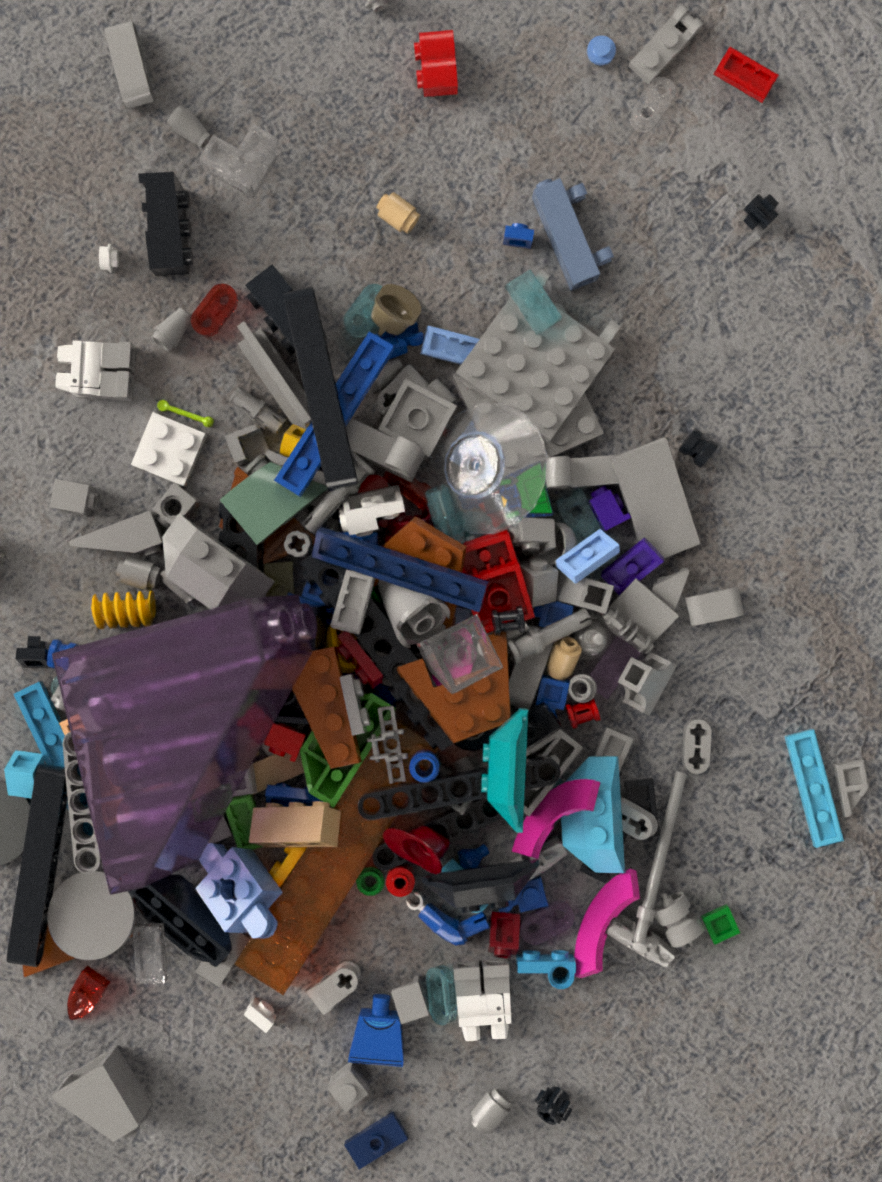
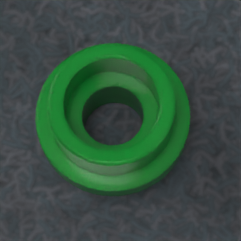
(370, 890)

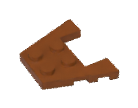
(430, 545)
(470, 710)

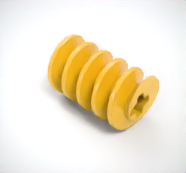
(123, 611)

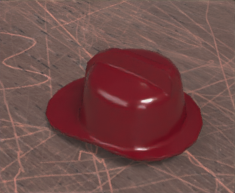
(420, 846)

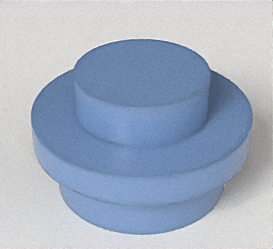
(601, 50)

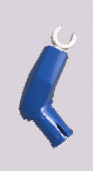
(448, 927)

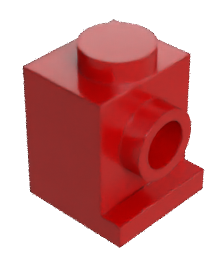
(284, 740)

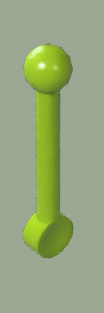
(163, 406)

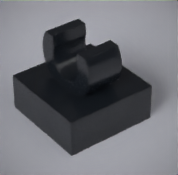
(34, 655)

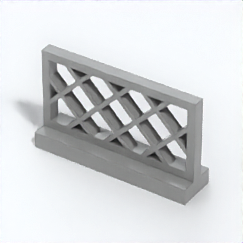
(275, 375)

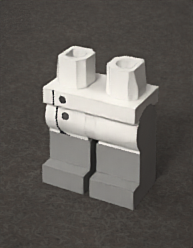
(90, 370)
(486, 1006)

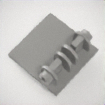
(638, 617)

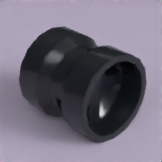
(698, 447)

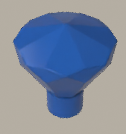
(472, 857)

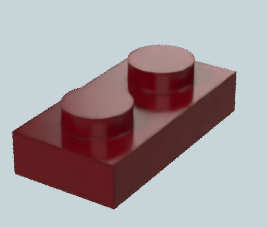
(365, 668)

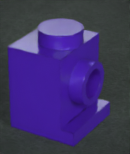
(607, 508)

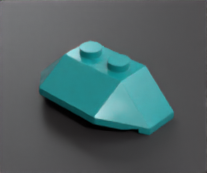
(507, 769)

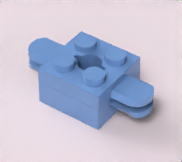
(244, 877)

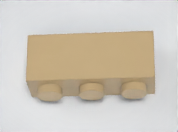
(295, 825)

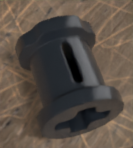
(516, 615)

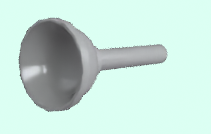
(593, 639)

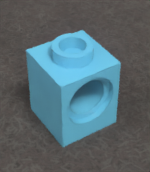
(21, 773)

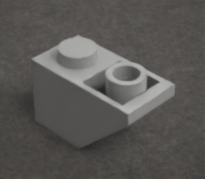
(584, 594)

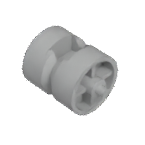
(680, 924)

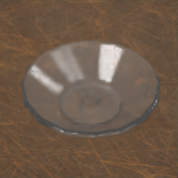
(509, 468)

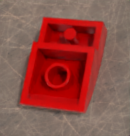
(495, 561)

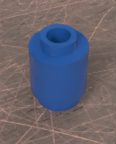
(420, 774)

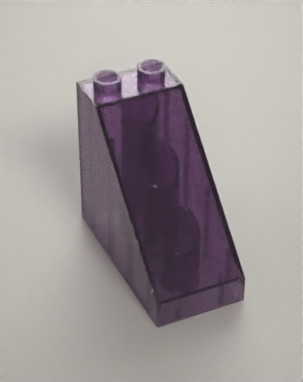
(174, 723)

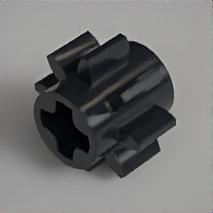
(761, 211)
(553, 1105)

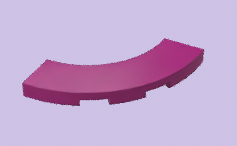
(560, 801)
(607, 904)

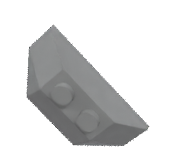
(208, 567)

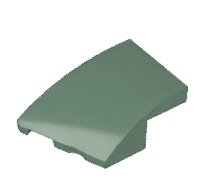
(264, 505)

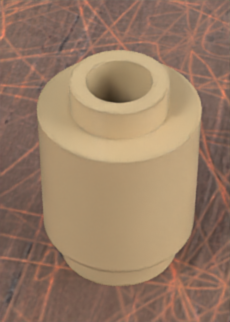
(397, 212)
(563, 658)

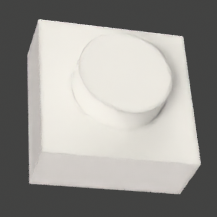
(261, 1014)

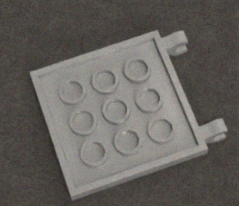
(536, 372)

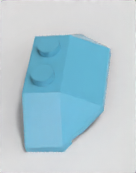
(598, 834)

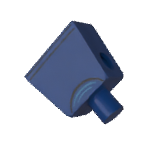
(378, 1035)

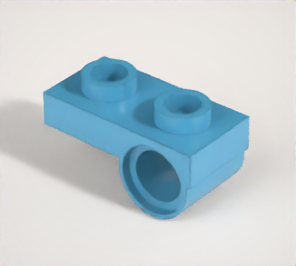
(533, 962)

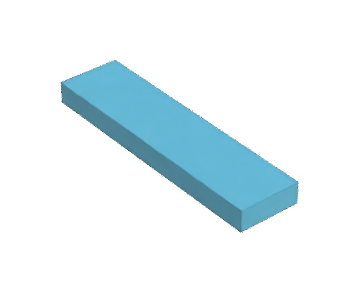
(814, 788)

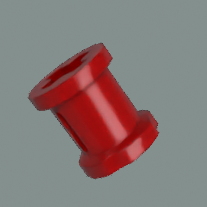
(592, 714)

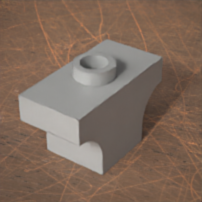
(645, 681)

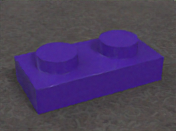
(633, 564)

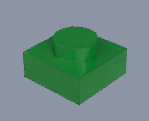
(720, 924)

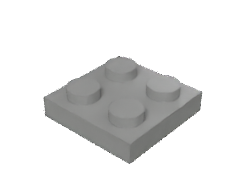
(417, 416)

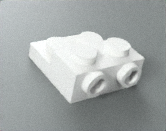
(361, 510)

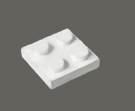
(169, 449)

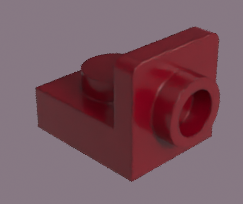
(504, 934)

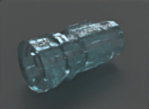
(444, 513)

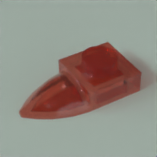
(86, 993)

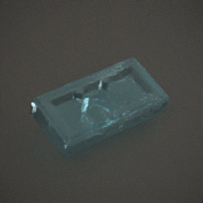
(533, 302)

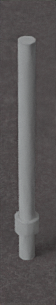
(645, 912)

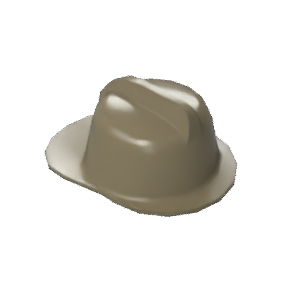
(395, 309)

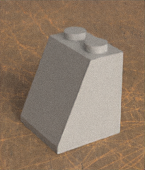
(105, 1096)

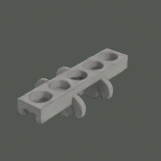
(386, 735)

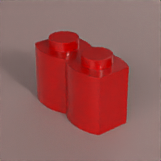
(437, 63)

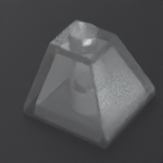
(460, 654)

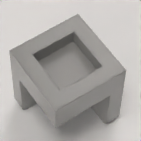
(247, 444)
(411, 1001)

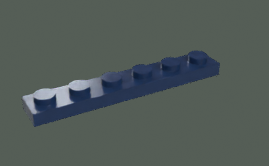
(400, 569)

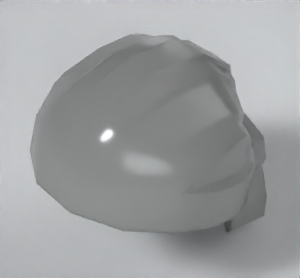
(564, 541)

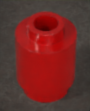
(402, 871)

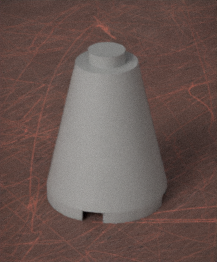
(412, 613)

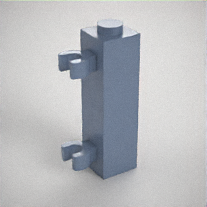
(565, 232)

